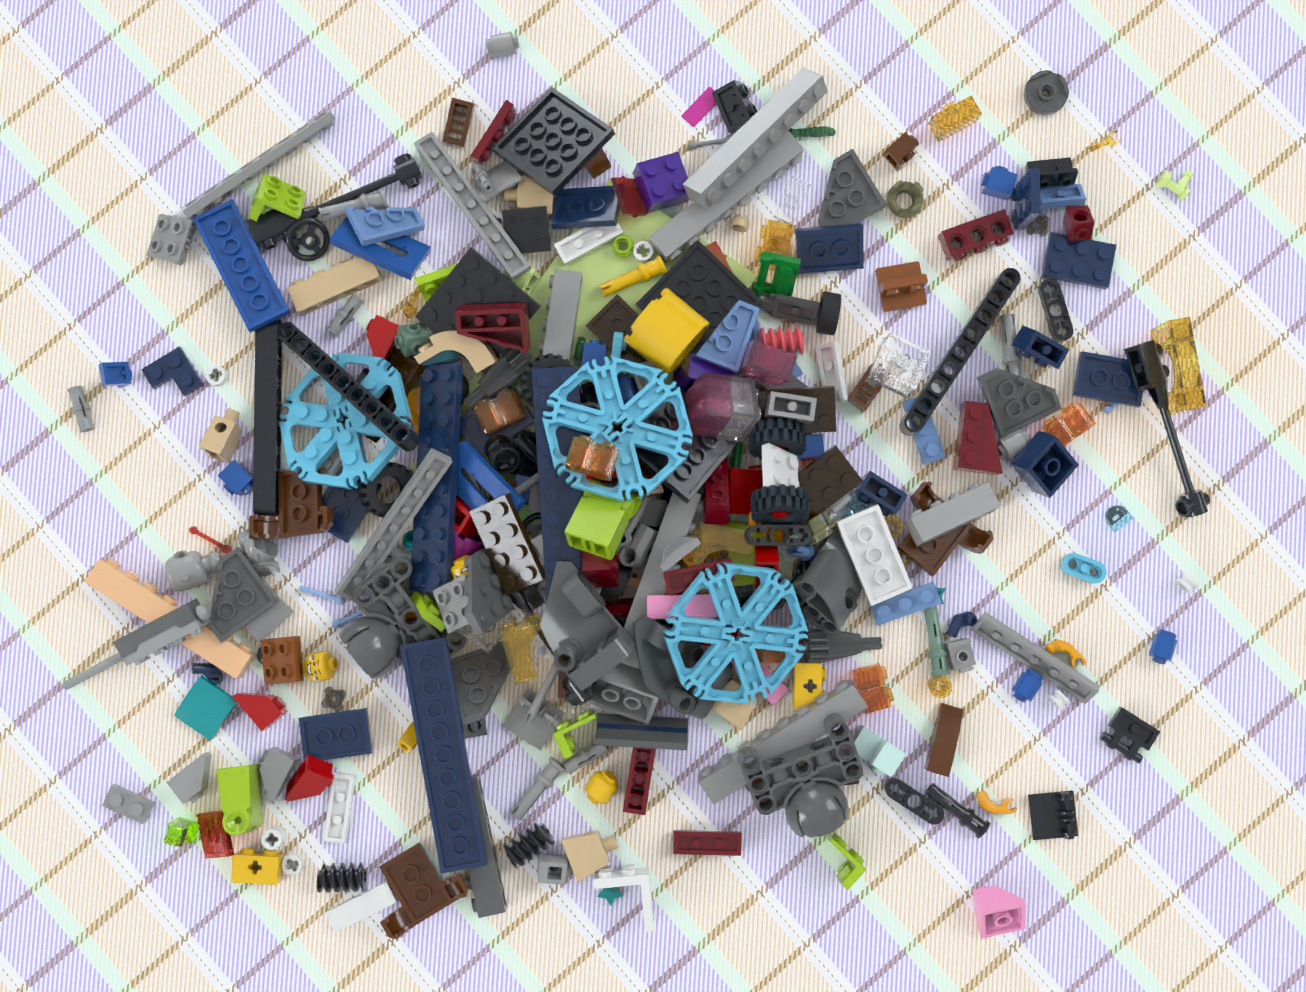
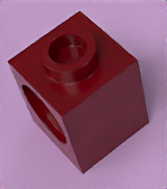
(1078, 223)

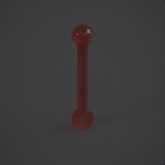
(225, 548)

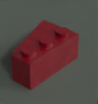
(497, 323)
(976, 441)
(600, 570)

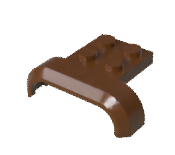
(299, 511)
(934, 553)
(417, 889)

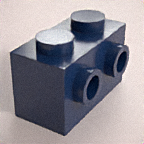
(1040, 347)
(879, 491)

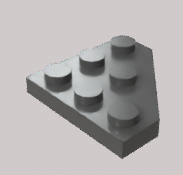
(849, 193)
(1016, 400)
(485, 594)
(237, 595)
(479, 680)

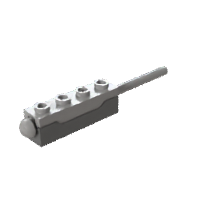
(151, 639)

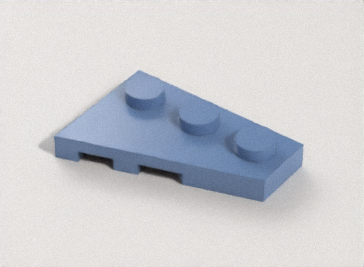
(381, 225)
(730, 338)

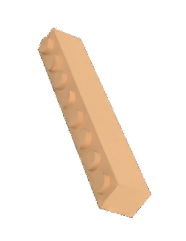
(149, 605)

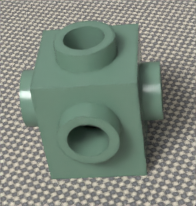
(411, 338)

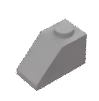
(276, 771)
(192, 779)

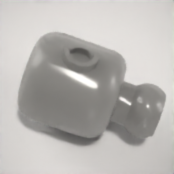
(190, 569)

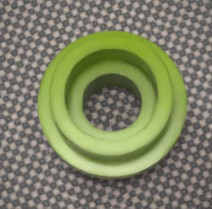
(622, 239)

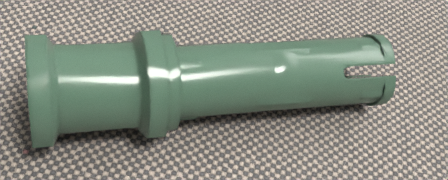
(937, 652)

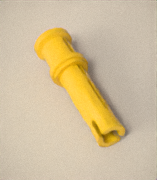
(643, 272)

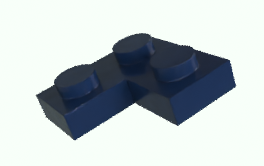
(174, 366)

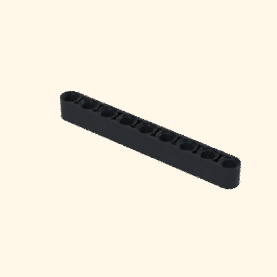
(968, 345)
(325, 365)
(266, 420)

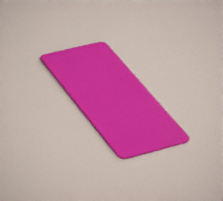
(700, 107)

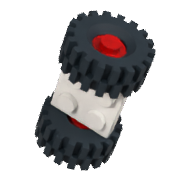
(780, 498)

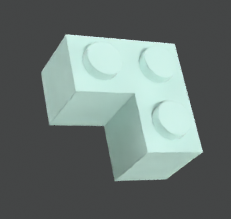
(880, 753)

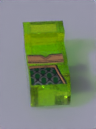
(181, 831)

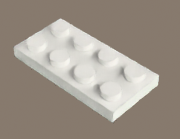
(874, 554)

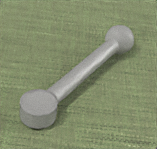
(692, 145)

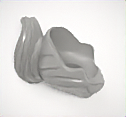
(260, 553)

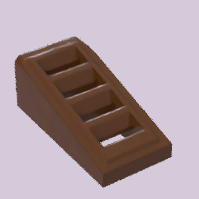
(450, 120)
(857, 402)

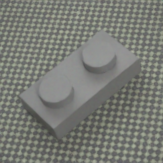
(128, 803)

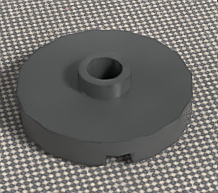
(1054, 85)

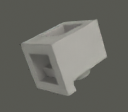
(954, 648)
(551, 875)

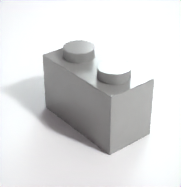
(790, 406)

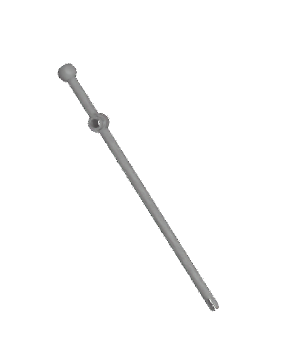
(552, 674)

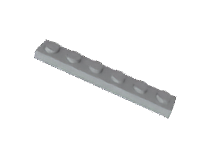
(1035, 658)

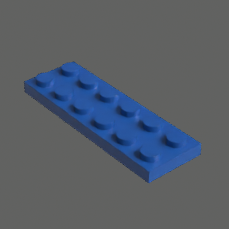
(241, 265)

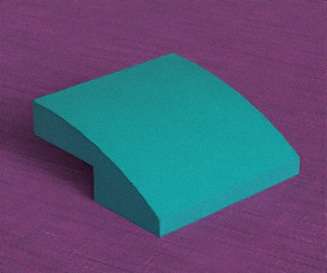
(205, 708)

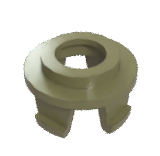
(912, 189)
(819, 529)

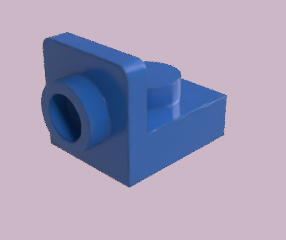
(115, 374)

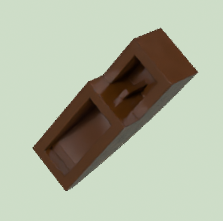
(944, 740)

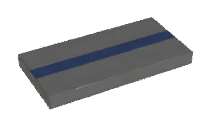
(627, 732)

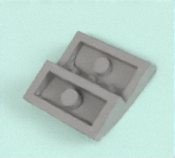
(270, 620)

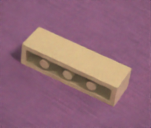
(333, 284)

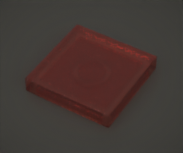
(214, 838)

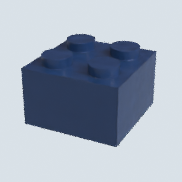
(1044, 464)

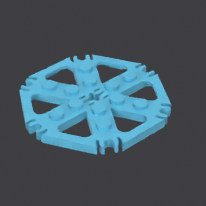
(613, 411)
(334, 433)
(724, 645)

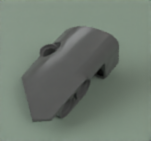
(829, 586)
(582, 628)
(660, 672)

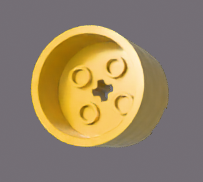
(666, 331)

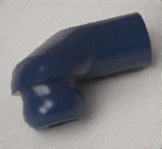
(961, 620)
(209, 670)

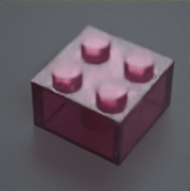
(767, 362)
(709, 404)

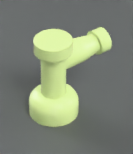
(1180, 188)

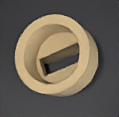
(739, 223)

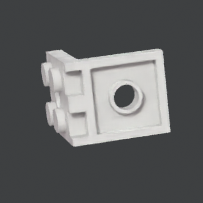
(629, 876)

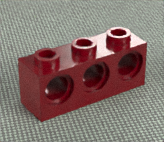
(983, 227)
(717, 496)
(639, 780)

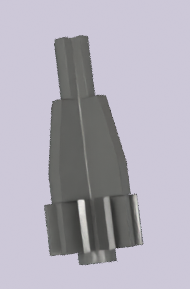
(500, 375)
(823, 647)

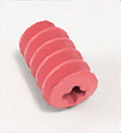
(783, 340)

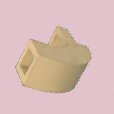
(476, 351)

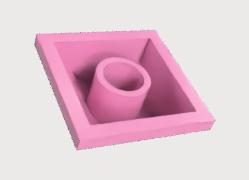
(998, 911)

